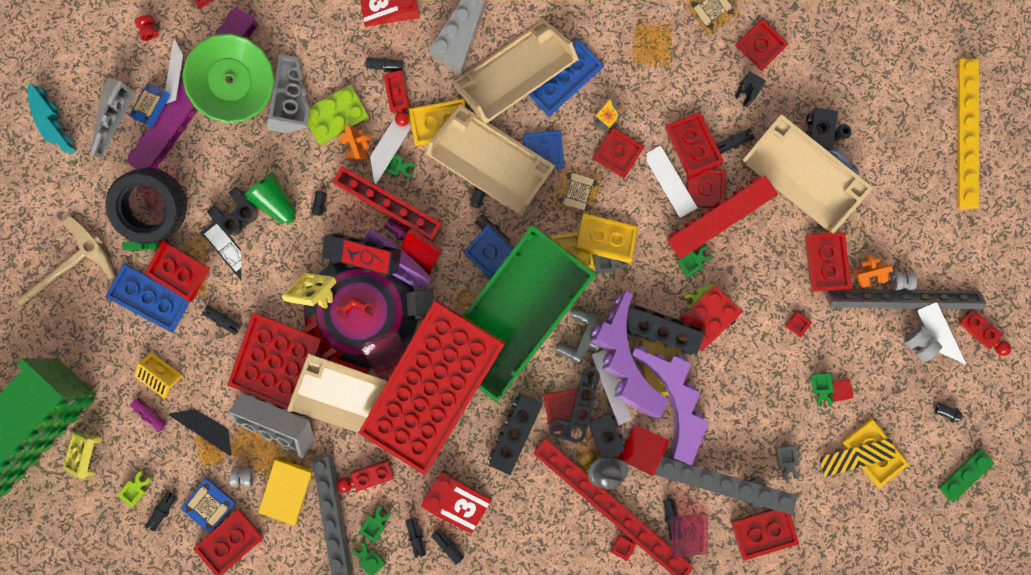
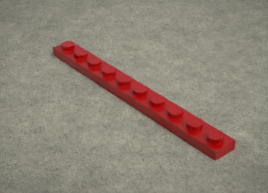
(611, 509)

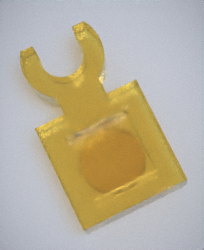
(209, 454)

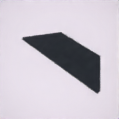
(205, 428)

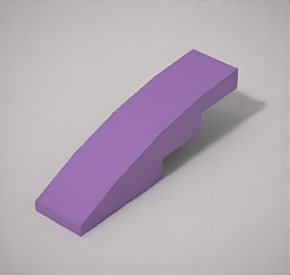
(409, 269)

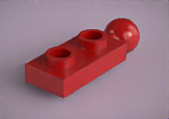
(397, 96)
(985, 332)
(366, 477)

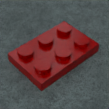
(694, 144)
(828, 262)
(177, 271)
(714, 313)
(764, 533)
(228, 543)

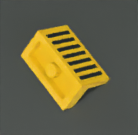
(157, 374)

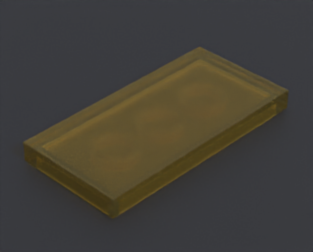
(261, 453)

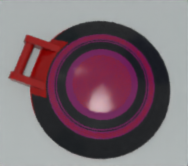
(346, 336)

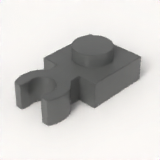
(606, 265)
(787, 458)

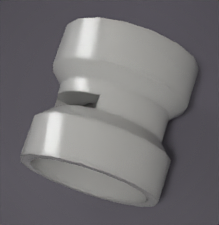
(903, 280)
(242, 477)

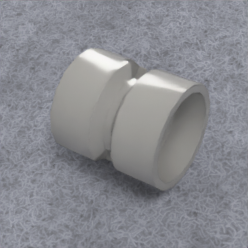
(924, 346)

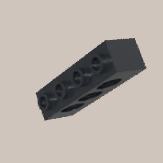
(675, 326)
(507, 463)

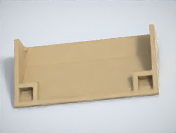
(515, 70)
(490, 160)
(807, 174)
(335, 393)

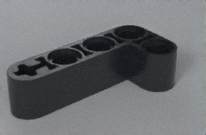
(579, 404)

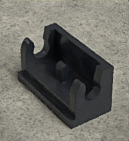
(750, 86)

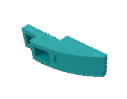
(45, 117)

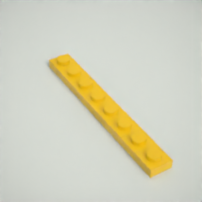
(968, 134)

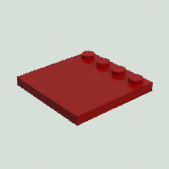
(272, 359)

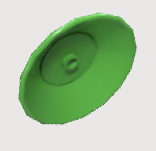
(223, 57)

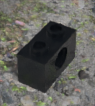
(827, 121)
(606, 447)

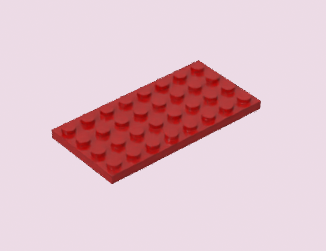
(431, 387)

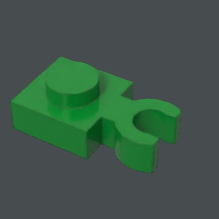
(396, 166)
(131, 246)
(692, 263)
(823, 385)
(373, 526)
(371, 561)

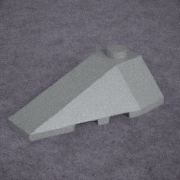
(288, 103)
(111, 109)

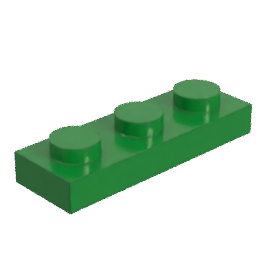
(966, 475)

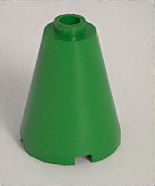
(272, 199)

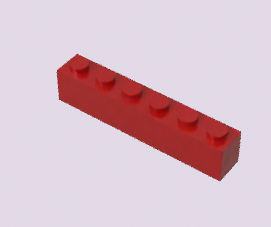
(387, 203)
(722, 217)

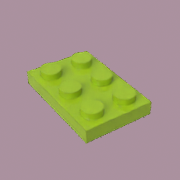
(334, 113)

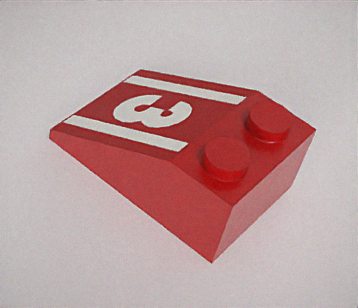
(388, 11)
(456, 502)

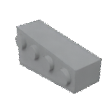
(458, 35)
(273, 423)

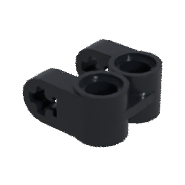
(237, 215)

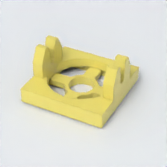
(322, 295)
(84, 456)

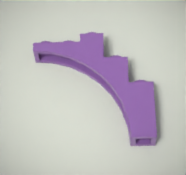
(619, 362)
(688, 426)

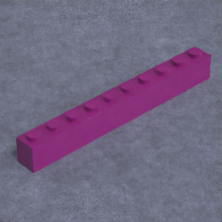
(176, 115)

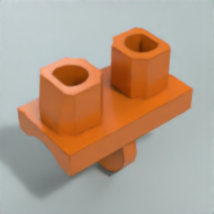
(358, 143)
(870, 268)

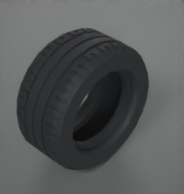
(128, 225)

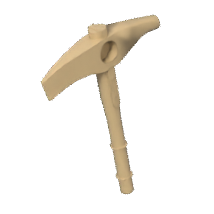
(88, 246)

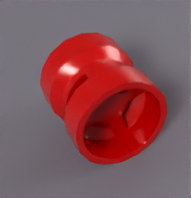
(146, 26)

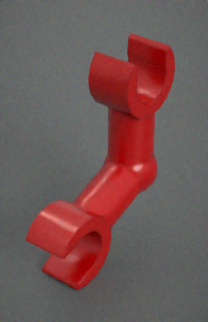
(351, 303)

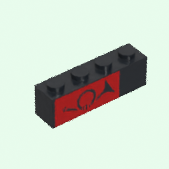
(361, 254)

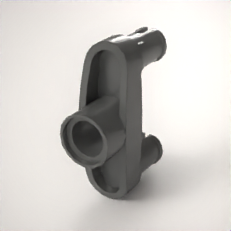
(577, 353)

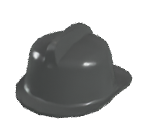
(608, 472)

